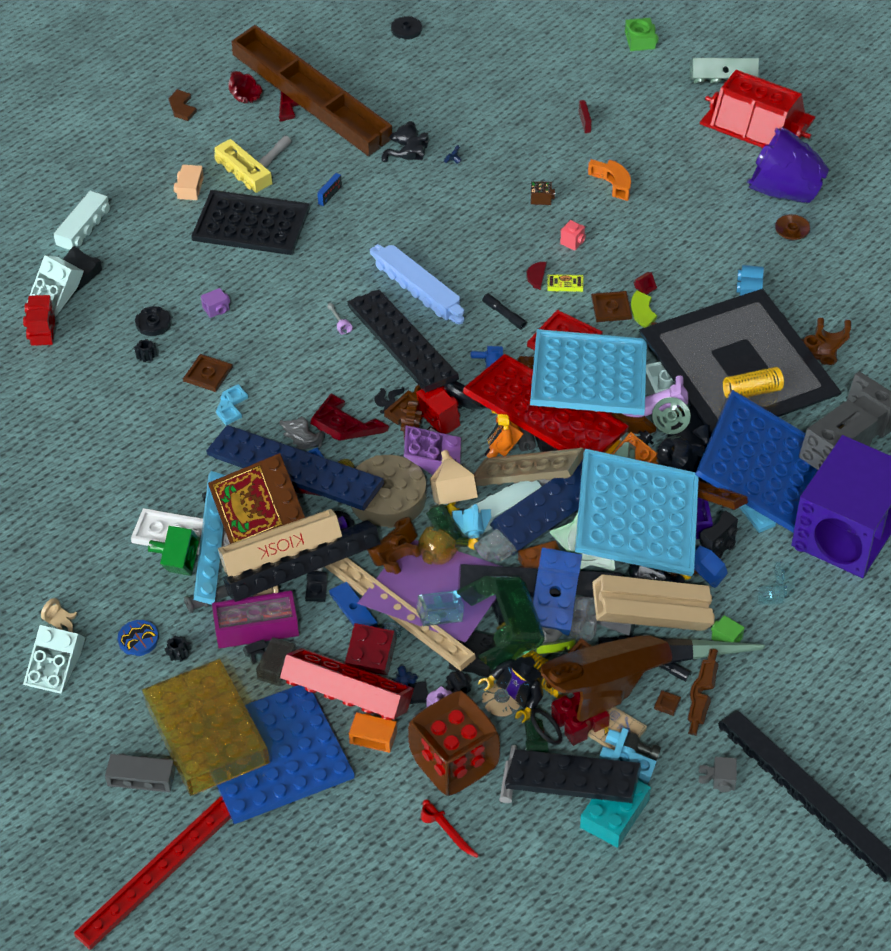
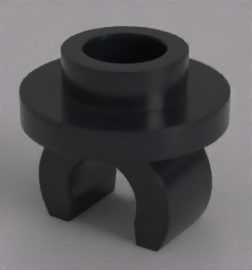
(645, 437)

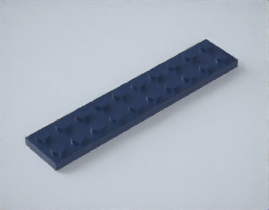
(305, 469)

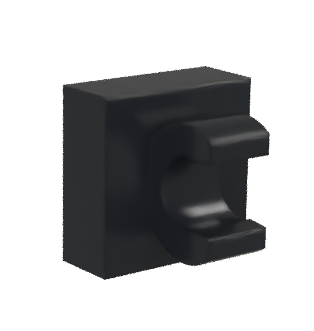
(253, 649)

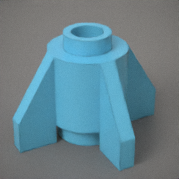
(472, 522)

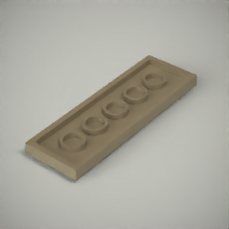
(528, 467)

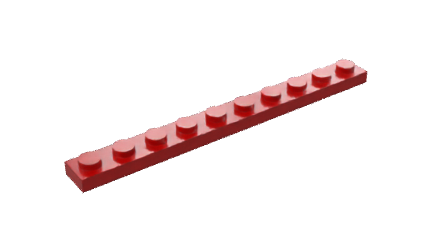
(153, 874)

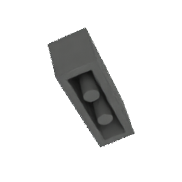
(140, 772)

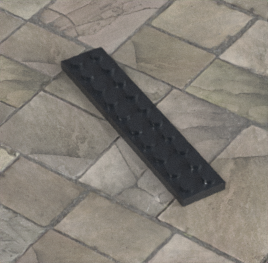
(403, 341)

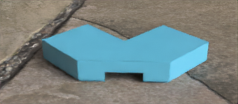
(226, 410)

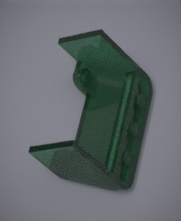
(522, 625)

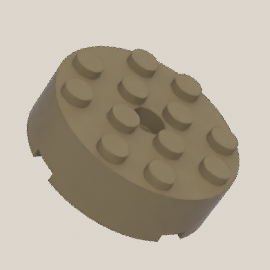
(401, 493)

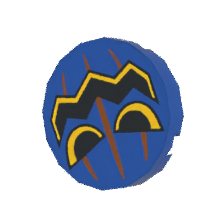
(138, 637)

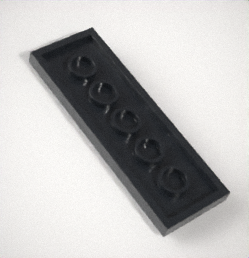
(573, 776)

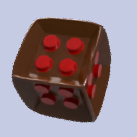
(454, 742)

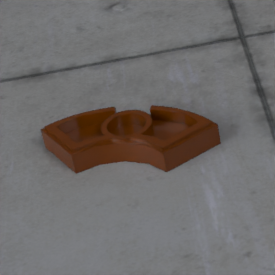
(636, 423)

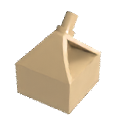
(452, 482)

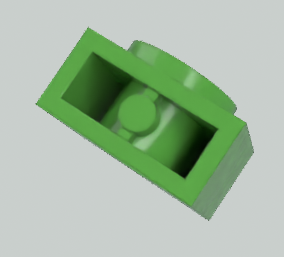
(640, 34)

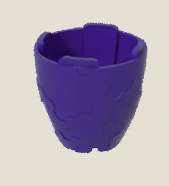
(788, 169)

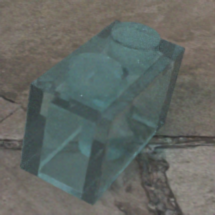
(440, 608)

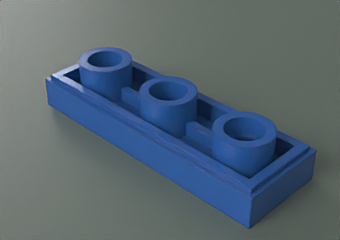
(347, 602)

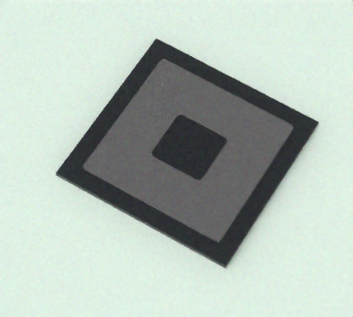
(736, 340)

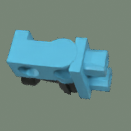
(626, 749)

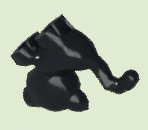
(413, 145)

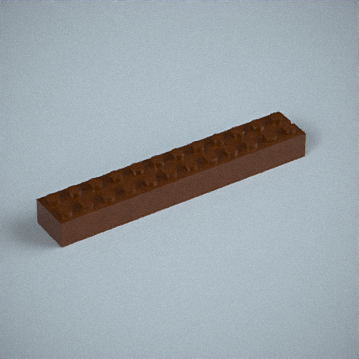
(312, 90)

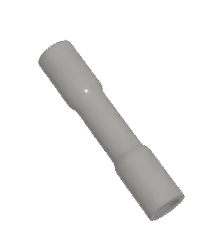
(279, 147)

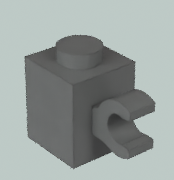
(723, 774)

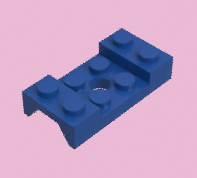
(557, 571)

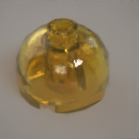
(436, 547)

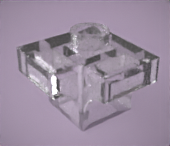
(494, 546)

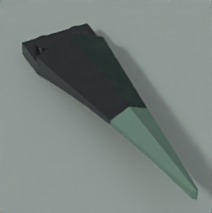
(693, 649)

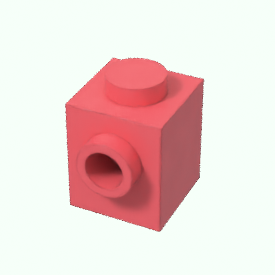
(572, 235)

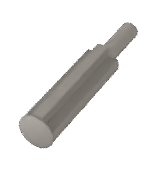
(506, 794)

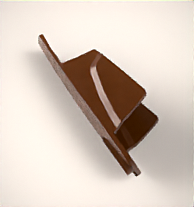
(605, 671)

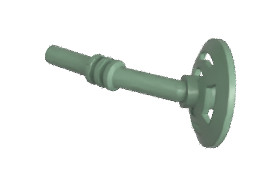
(670, 415)

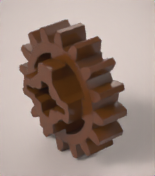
(411, 416)

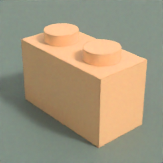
(189, 182)

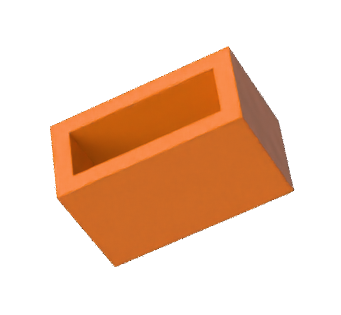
(373, 732)

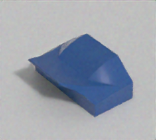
(709, 566)

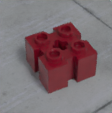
(565, 713)

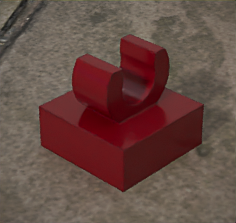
(645, 283)

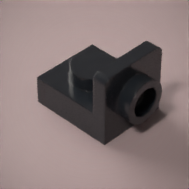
(316, 586)

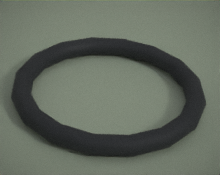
(542, 734)

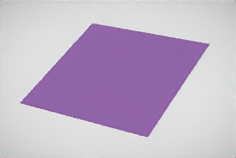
(422, 578)

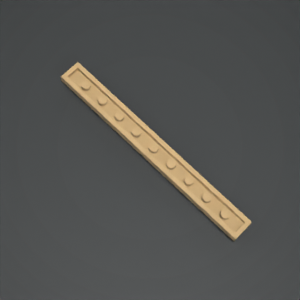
(440, 642)

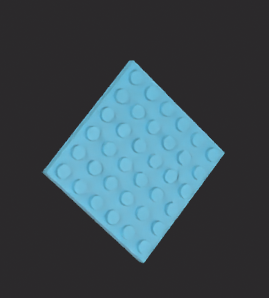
(589, 372)
(637, 512)

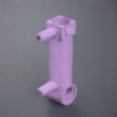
(676, 391)

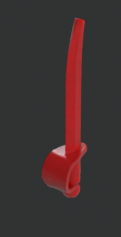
(435, 815)

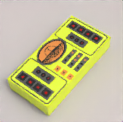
(565, 283)

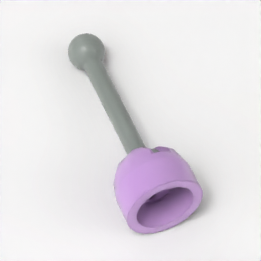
(341, 323)

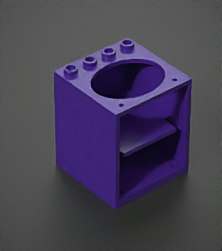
(846, 508)

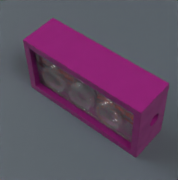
(255, 619)

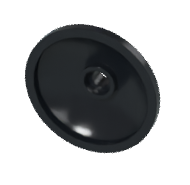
(456, 390)

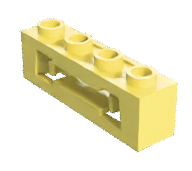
(241, 164)

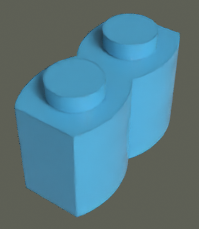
(751, 279)

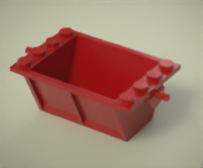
(754, 108)

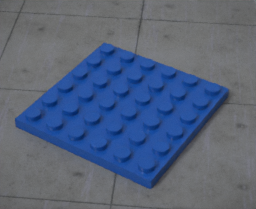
(757, 458)
(300, 753)

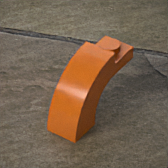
(615, 174)

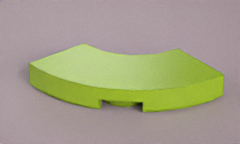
(641, 310)
(556, 646)

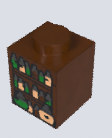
(542, 193)

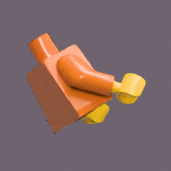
(503, 436)

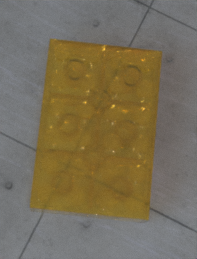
(205, 727)

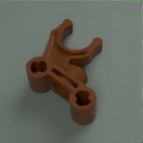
(825, 344)
(395, 546)

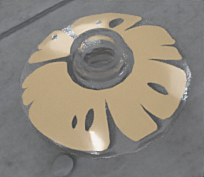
(498, 705)

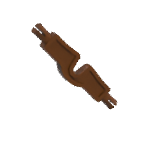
(701, 702)

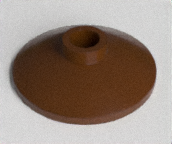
(792, 227)

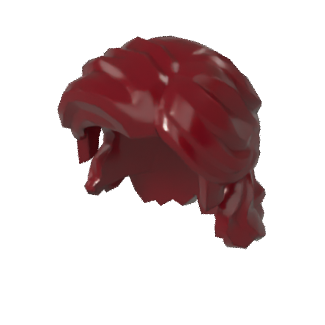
(244, 87)

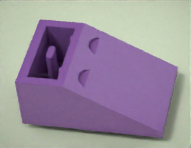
(425, 447)

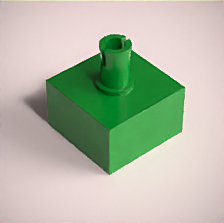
(178, 550)

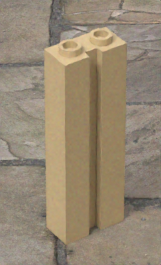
(652, 603)

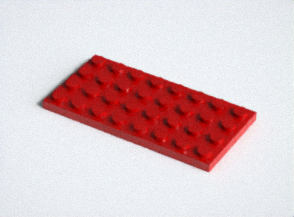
(507, 391)

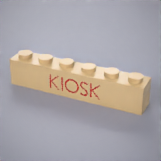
(280, 542)

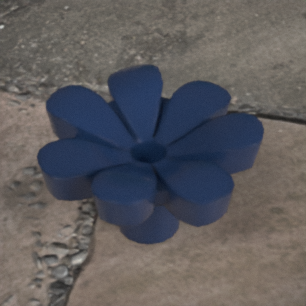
(453, 156)
(405, 677)

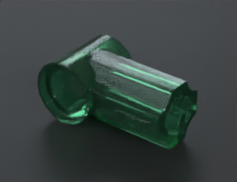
(533, 740)

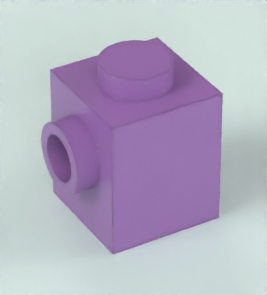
(215, 302)

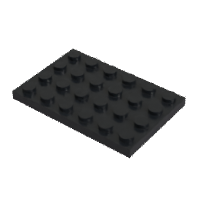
(251, 222)

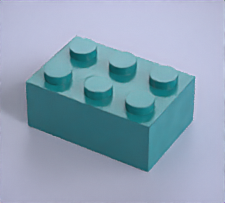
(614, 819)

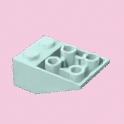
(58, 280)
(53, 658)

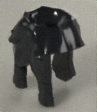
(681, 453)

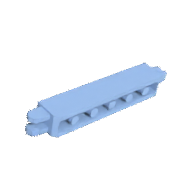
(418, 282)

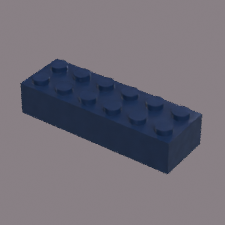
(540, 511)

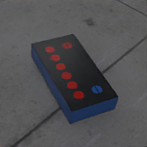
(329, 189)

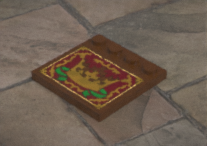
(256, 499)

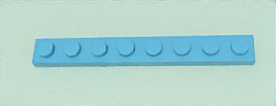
(208, 553)

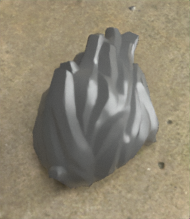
(301, 434)

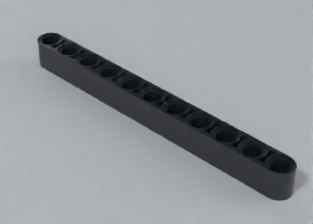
(809, 793)

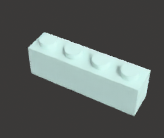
(82, 220)
(507, 498)

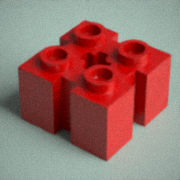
(39, 320)

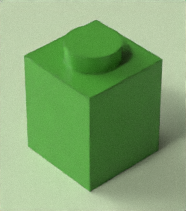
(727, 630)

